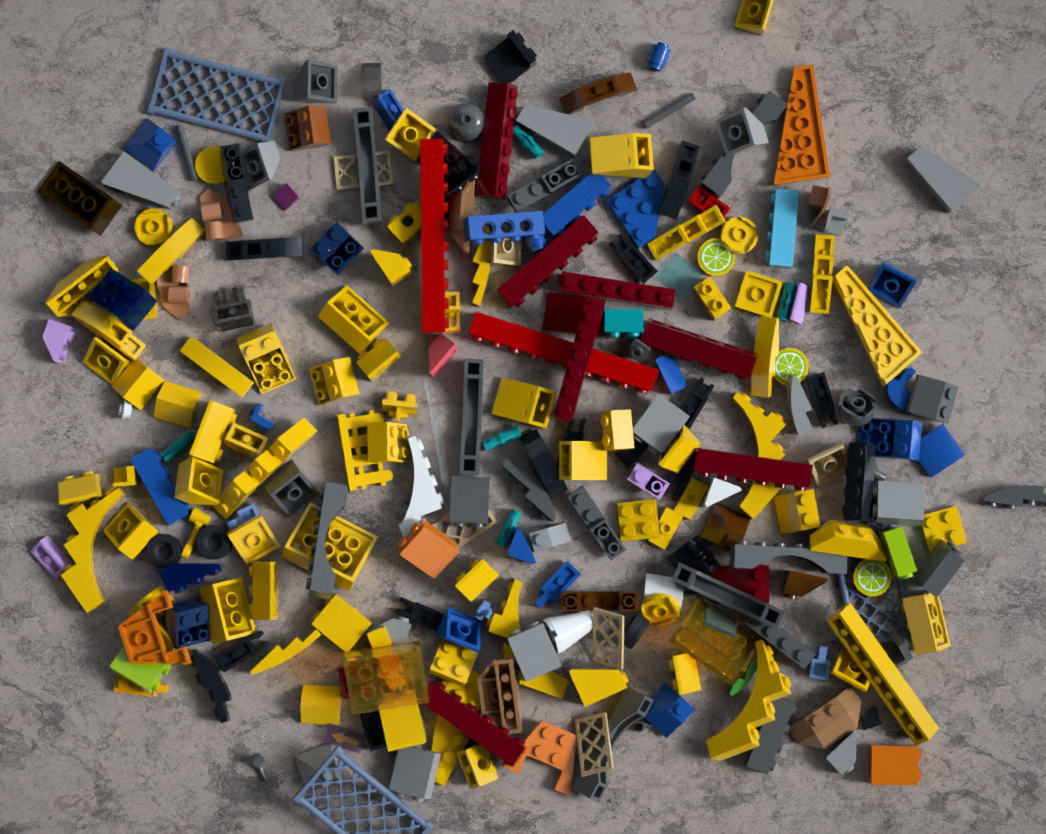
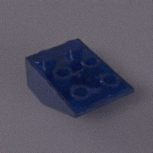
(122, 299)
(182, 574)

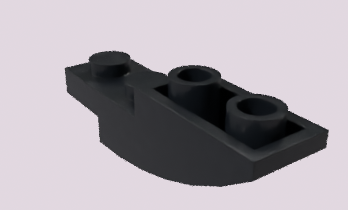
(679, 180)
(235, 183)
(264, 248)
(210, 676)

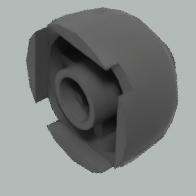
(466, 122)
(857, 407)

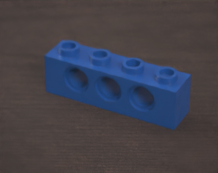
(533, 220)

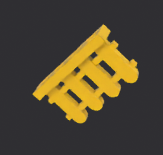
(359, 460)

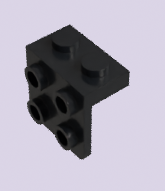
(511, 58)

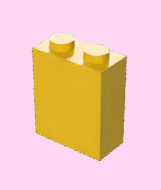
(582, 460)
(341, 622)

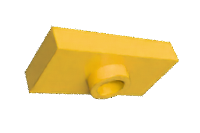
(691, 498)
(667, 526)

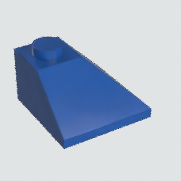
(150, 144)
(668, 710)

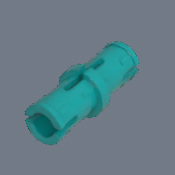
(527, 142)
(786, 301)
(502, 438)
(178, 445)
(515, 516)

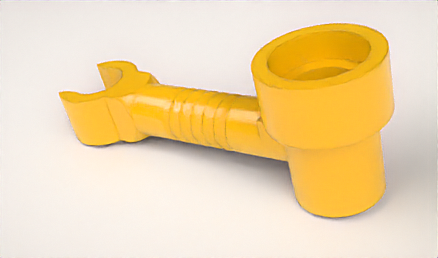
(199, 519)

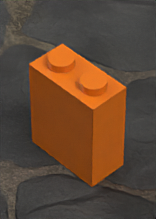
(427, 548)
(894, 764)

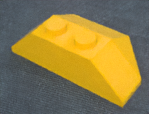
(78, 285)
(848, 540)

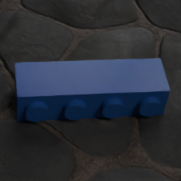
(575, 202)
(160, 485)

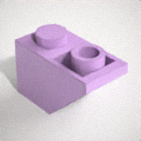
(57, 338)
(648, 481)

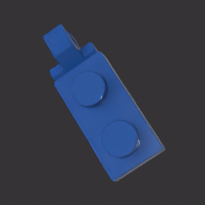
(557, 583)

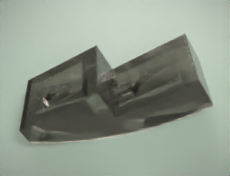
(372, 80)

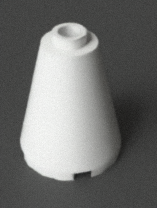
(568, 629)

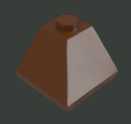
(725, 526)
(800, 584)

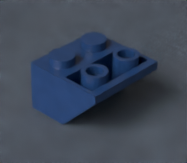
(337, 248)
(187, 623)

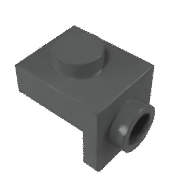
(638, 350)
(902, 653)

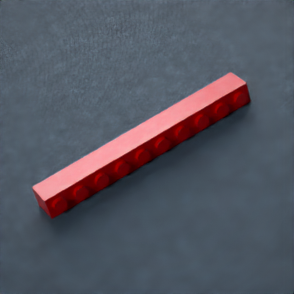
(432, 235)
(558, 350)

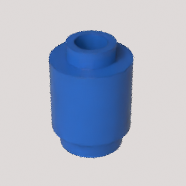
(658, 56)
(536, 245)

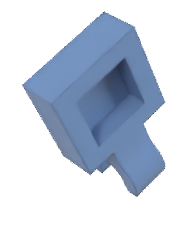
(244, 515)
(484, 610)
(820, 666)

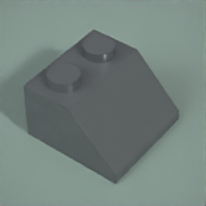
(932, 399)
(290, 487)

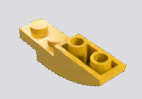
(108, 328)

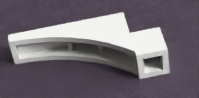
(424, 495)

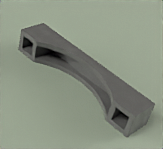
(367, 166)
(720, 176)
(471, 417)
(749, 556)
(322, 576)
(729, 596)
(630, 709)

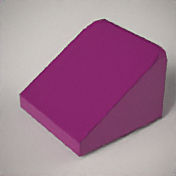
(286, 196)

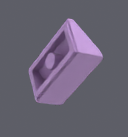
(799, 303)
(50, 556)

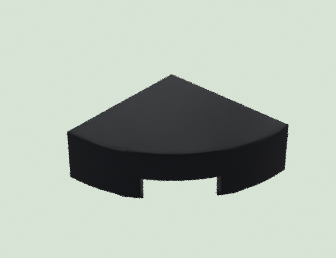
(871, 719)

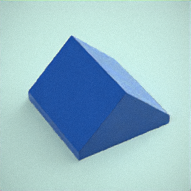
(891, 284)
(520, 549)
(460, 629)

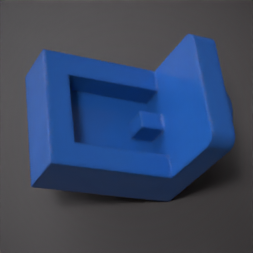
(263, 423)

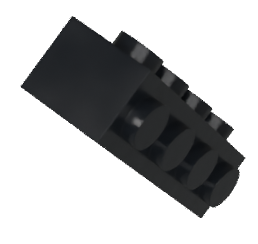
(859, 482)

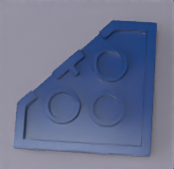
(639, 207)

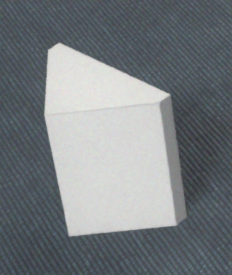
(718, 491)
(665, 585)

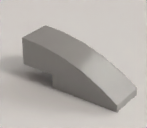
(798, 406)

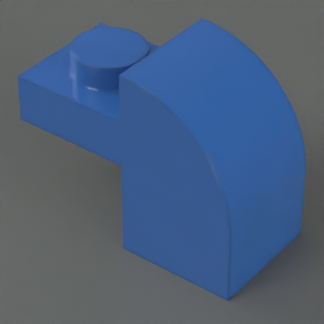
(895, 390)

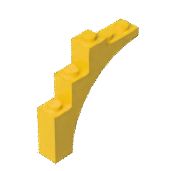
(764, 430)
(264, 466)
(87, 521)
(509, 622)
(759, 710)

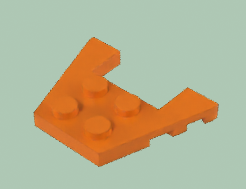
(144, 639)
(554, 748)

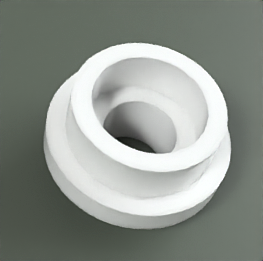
(125, 410)

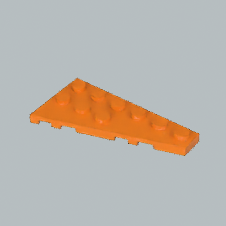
(802, 142)

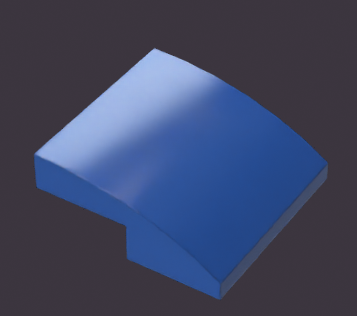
(938, 450)

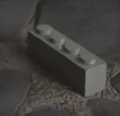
(782, 641)
(770, 737)

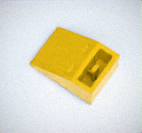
(622, 155)
(266, 358)
(524, 402)

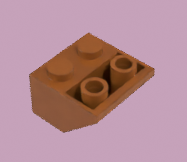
(307, 128)

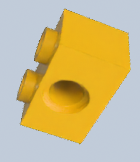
(402, 232)
(711, 298)
(246, 441)
(477, 776)

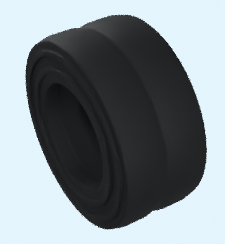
(164, 540)
(203, 546)
(635, 630)

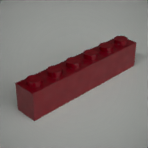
(497, 140)
(545, 263)
(617, 290)
(699, 348)
(578, 362)
(753, 468)
(473, 724)

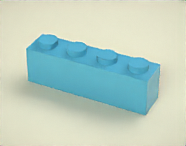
(783, 228)

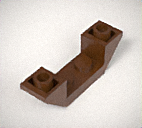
(597, 91)
(600, 599)

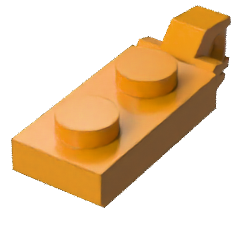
(124, 686)

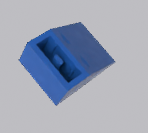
(893, 438)

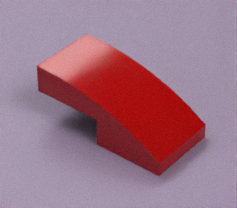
(705, 200)

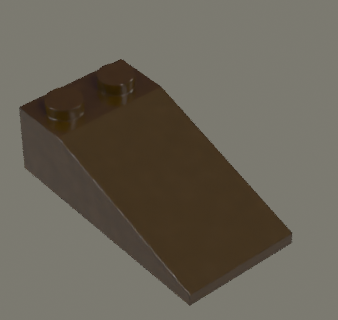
(79, 198)

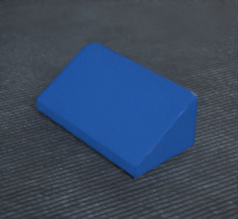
(388, 108)
(670, 373)

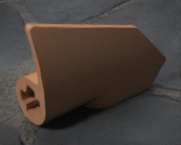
(818, 200)
(218, 217)
(175, 290)

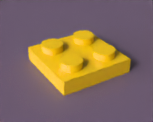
(758, 294)
(638, 520)
(943, 525)
(253, 539)
(453, 662)

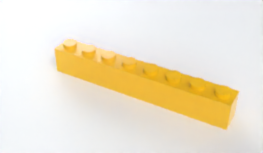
(882, 674)

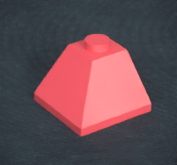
(440, 352)

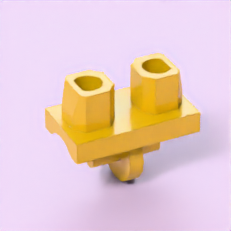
(399, 409)

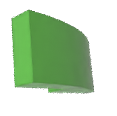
(741, 683)

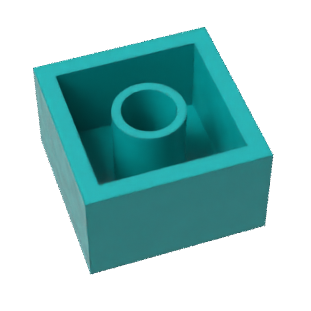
(623, 322)

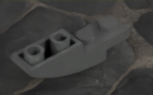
(544, 186)
(537, 495)
(1014, 496)
(596, 522)

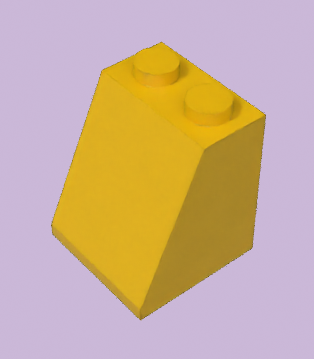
(597, 683)
(403, 727)

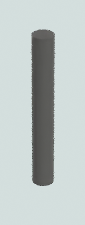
(670, 110)
(186, 152)

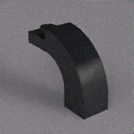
(543, 463)

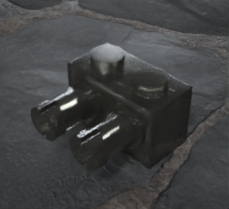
(234, 314)

